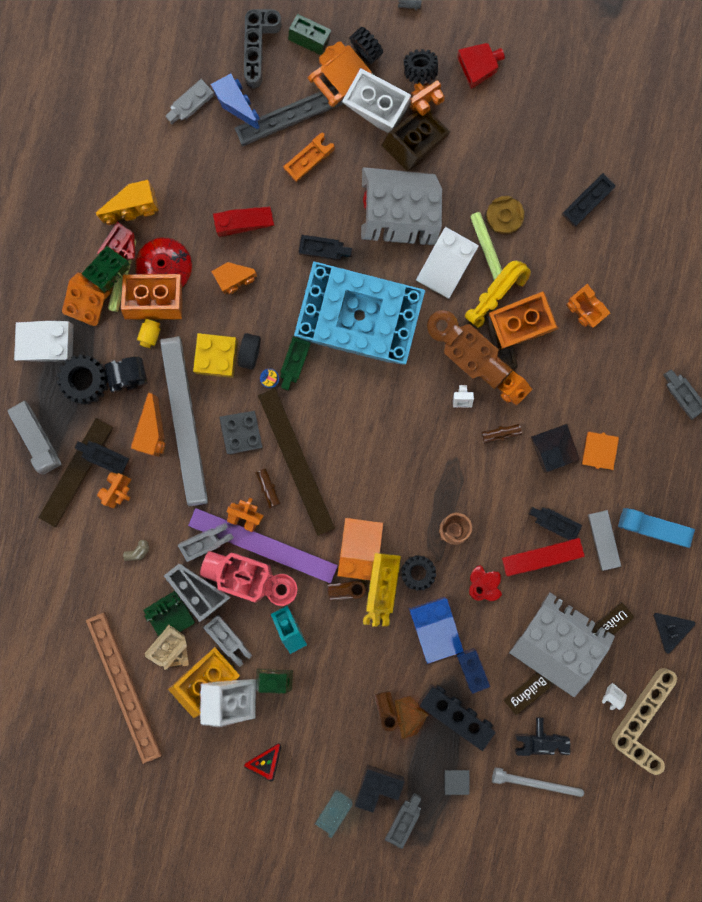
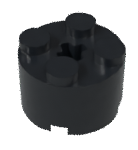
(126, 374)

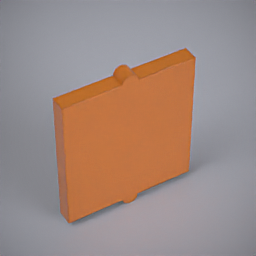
(600, 450)

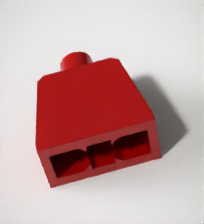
(479, 62)

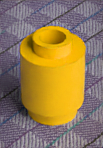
(148, 333)

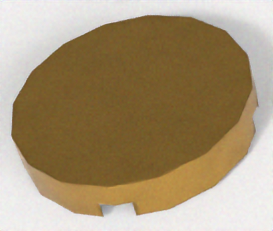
(505, 215)

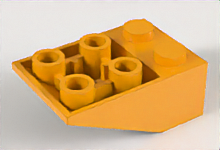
(130, 202)

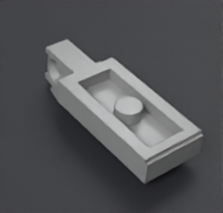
(190, 102)

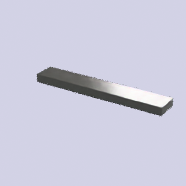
(285, 117)

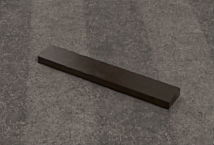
(73, 476)

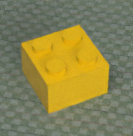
(215, 355)

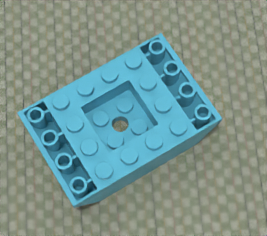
(338, 293)

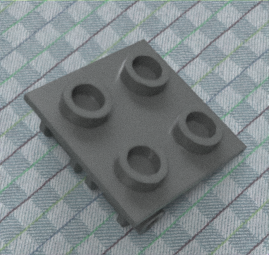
(240, 432)

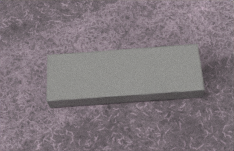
(604, 540)

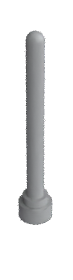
(500, 776)

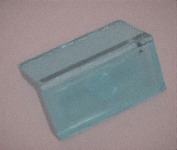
(334, 813)

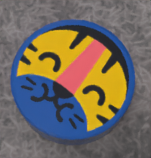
(269, 378)

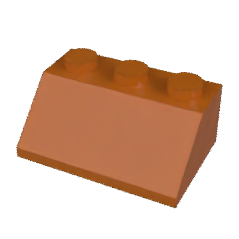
(151, 296)

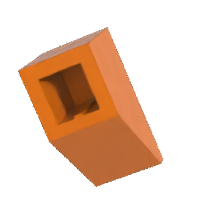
(231, 276)

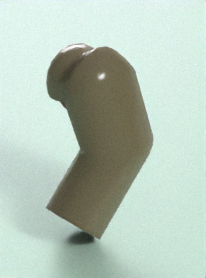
(139, 552)

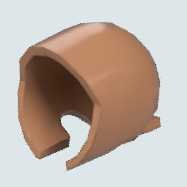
(455, 528)

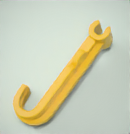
(512, 273)

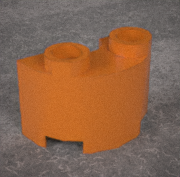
(587, 307)

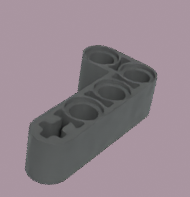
(256, 48)

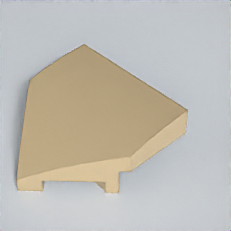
(169, 649)

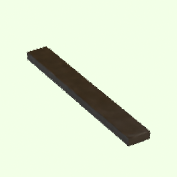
(296, 462)

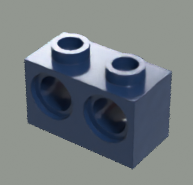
(473, 670)

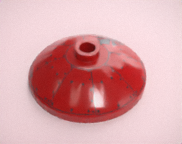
(169, 250)

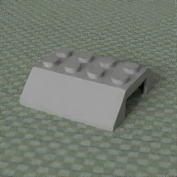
(402, 205)
(562, 646)

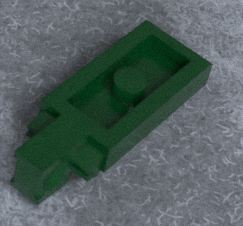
(294, 361)

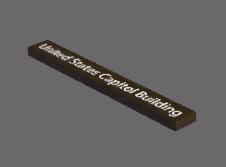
(537, 684)

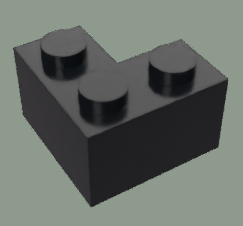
(377, 782)

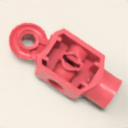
(247, 578)

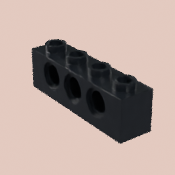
(479, 738)

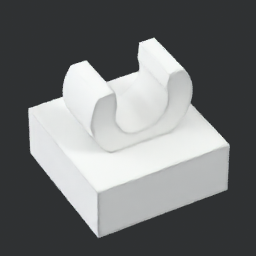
(462, 397)
(614, 696)

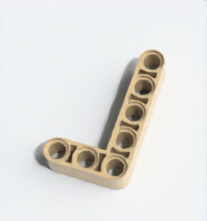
(642, 721)

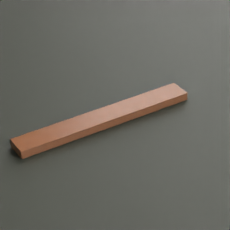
(123, 688)

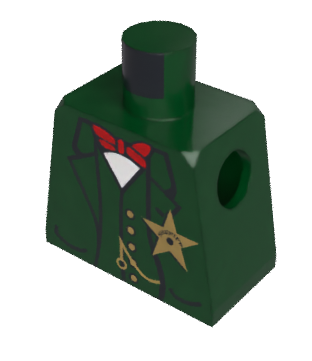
(274, 681)

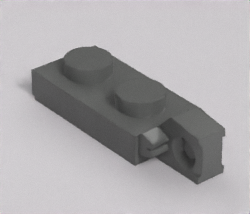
(684, 394)
(404, 822)

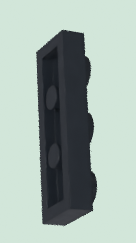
(588, 199)

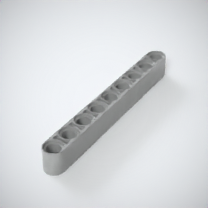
(184, 421)

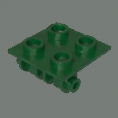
(105, 268)
(169, 611)

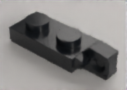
(323, 248)
(103, 456)
(556, 523)

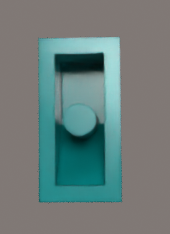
(288, 629)

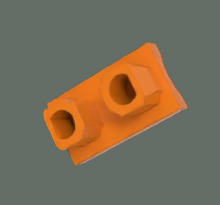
(424, 94)
(116, 492)
(245, 511)

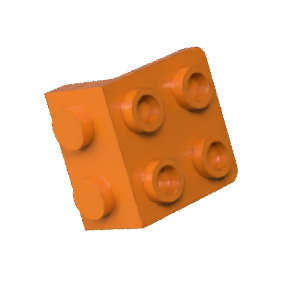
(84, 300)

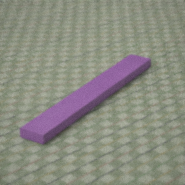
(266, 546)

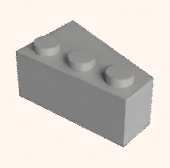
(195, 592)

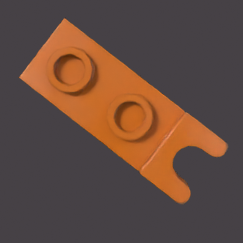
(308, 158)

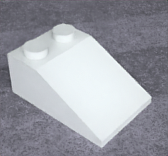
(377, 100)
(447, 262)
(44, 341)
(227, 702)

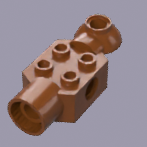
(469, 349)

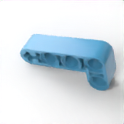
(656, 528)

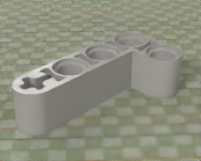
(34, 437)

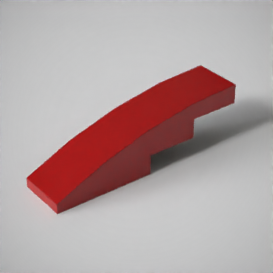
(543, 557)

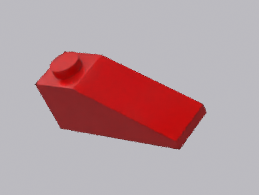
(242, 220)

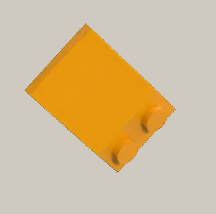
(209, 669)

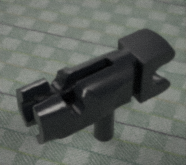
(541, 743)

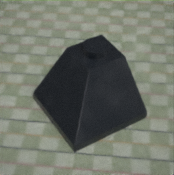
(555, 448)

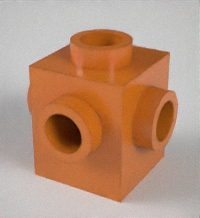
(514, 388)

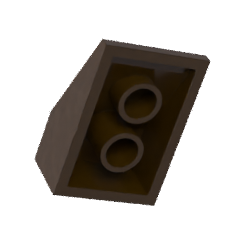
(414, 139)

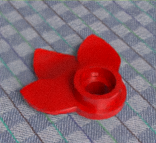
(486, 582)

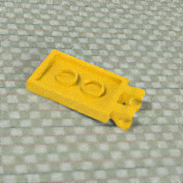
(382, 589)

